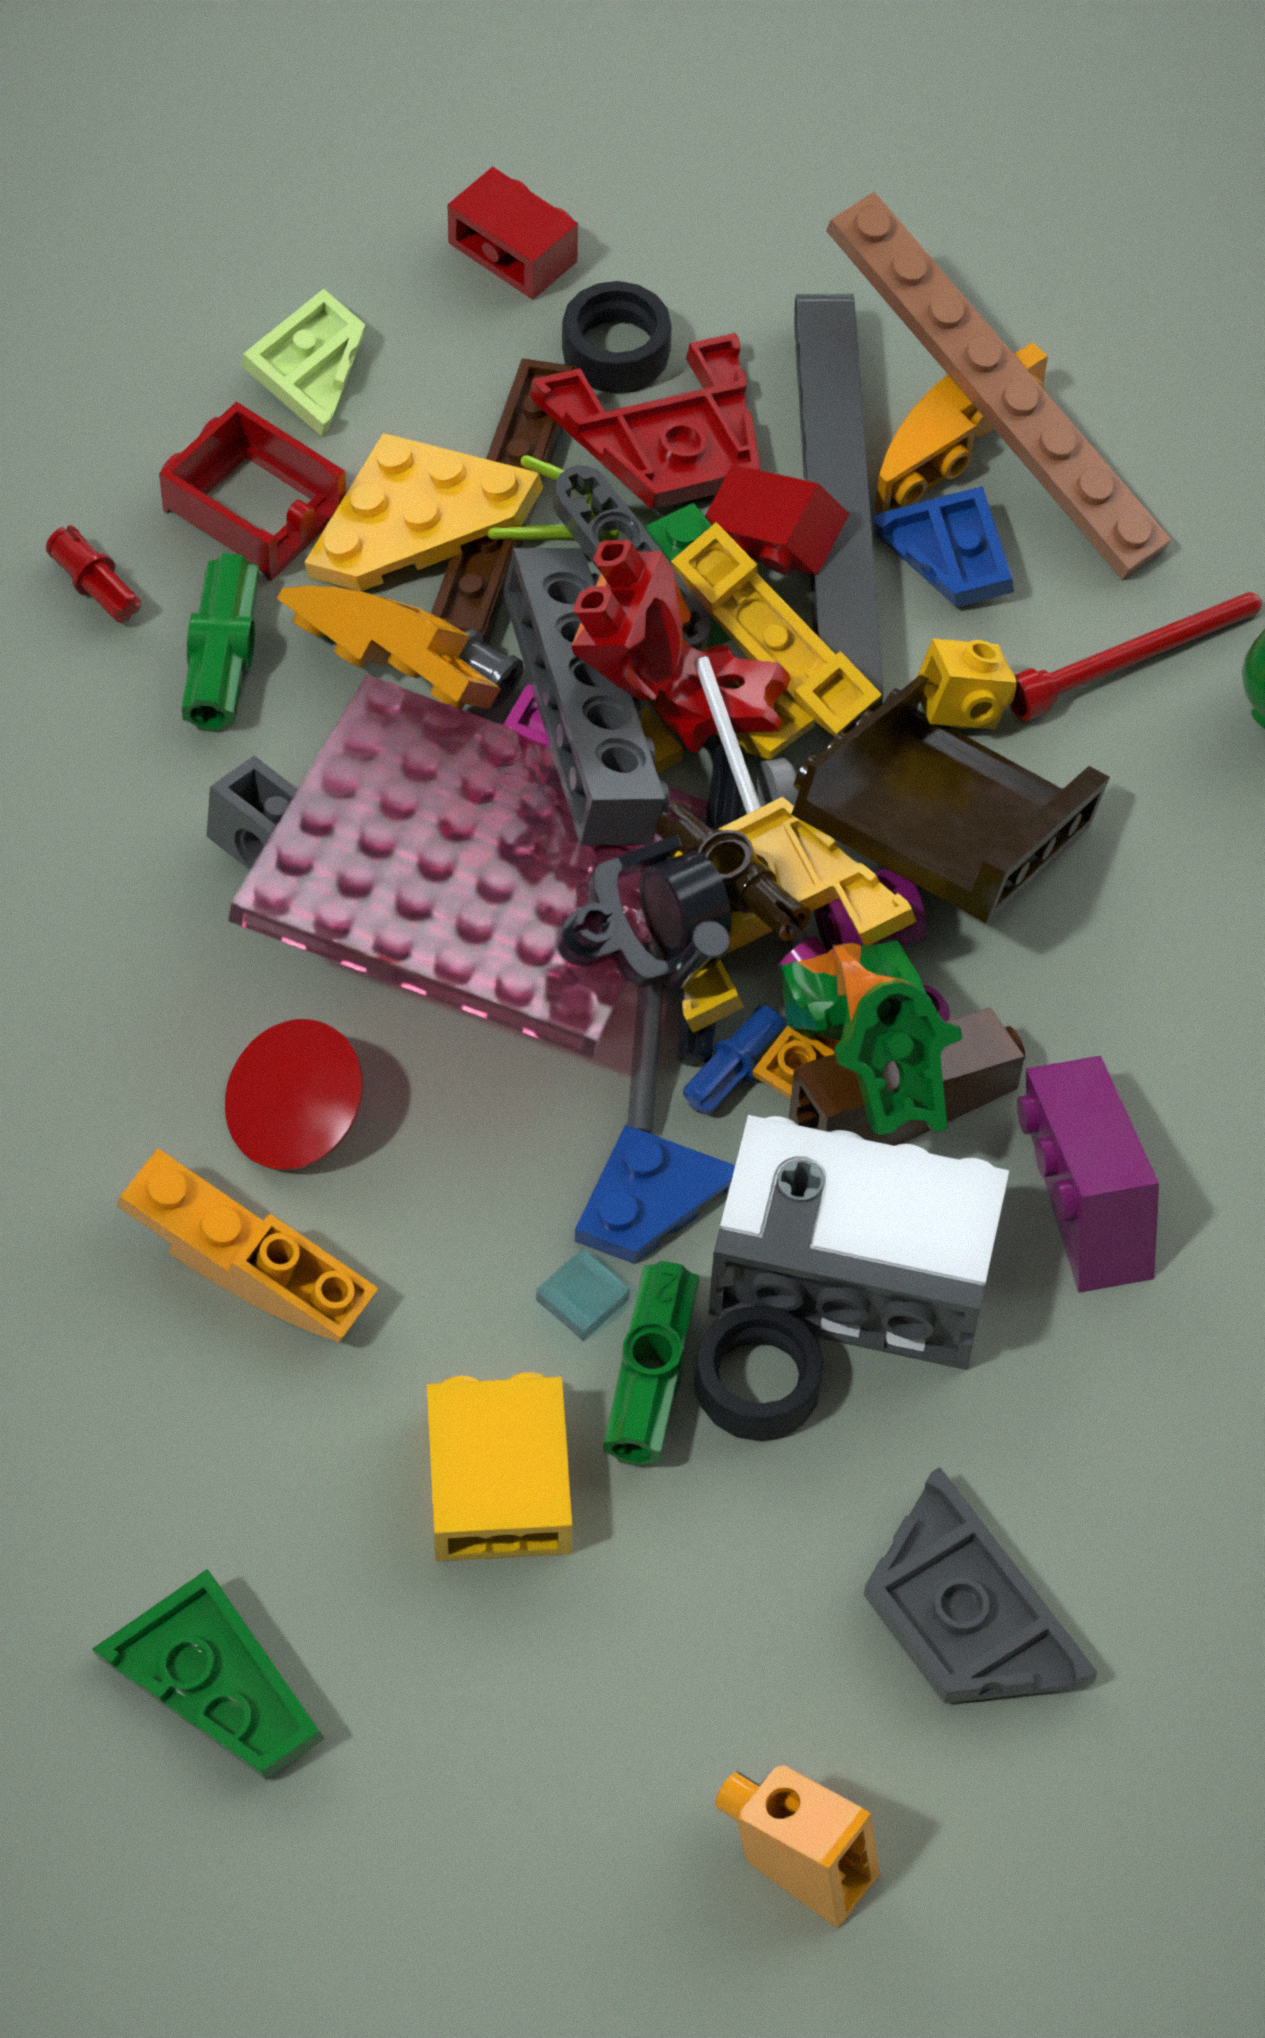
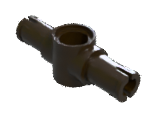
(751, 885)

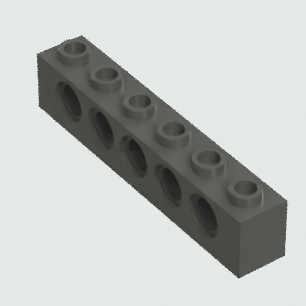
(586, 718)

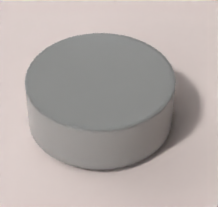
(775, 781)

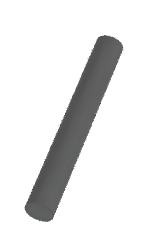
(646, 1050)

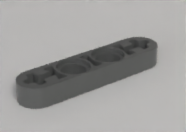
(615, 515)

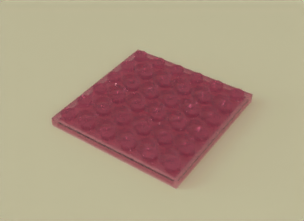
(443, 866)

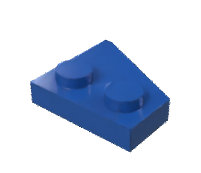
(950, 545)
(648, 1193)

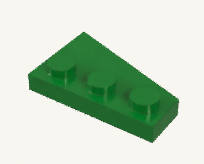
(214, 1675)

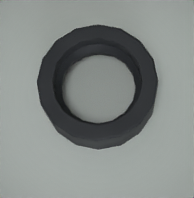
(621, 303)
(766, 1327)

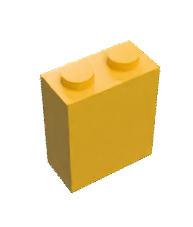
(499, 1467)

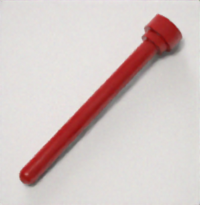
(1040, 689)

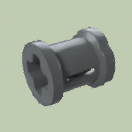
(496, 667)

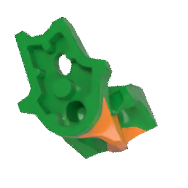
(881, 1015)

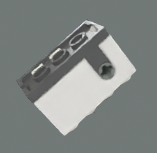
(859, 1239)

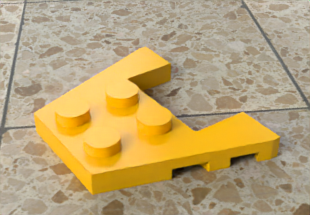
(813, 873)

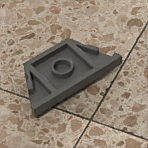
(968, 1607)

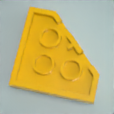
(417, 509)

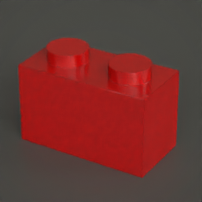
(513, 232)
(778, 518)

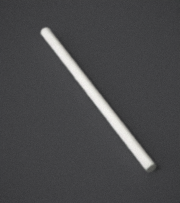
(732, 750)

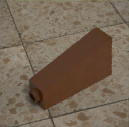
(973, 1072)

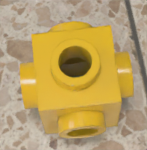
(966, 684)

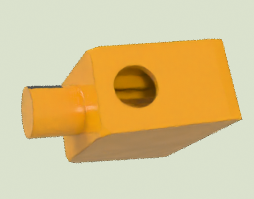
(804, 1839)

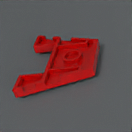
(669, 445)

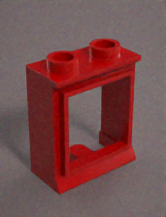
(217, 451)

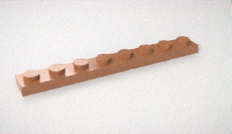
(998, 385)

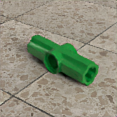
(220, 642)
(646, 1395)

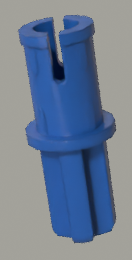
(734, 1060)

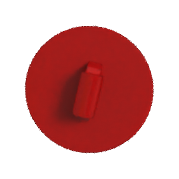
(293, 1094)

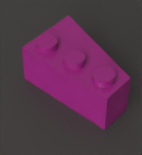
(1092, 1172)

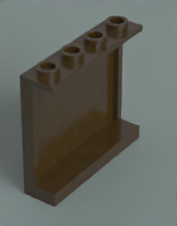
(942, 805)

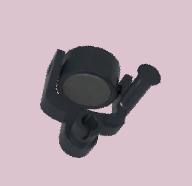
(681, 906)

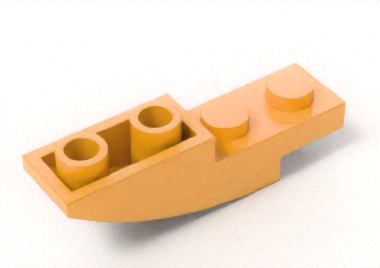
(938, 439)
(392, 636)
(244, 1254)

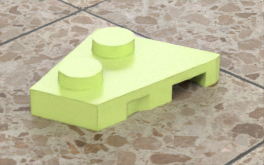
(309, 359)

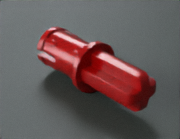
(92, 573)

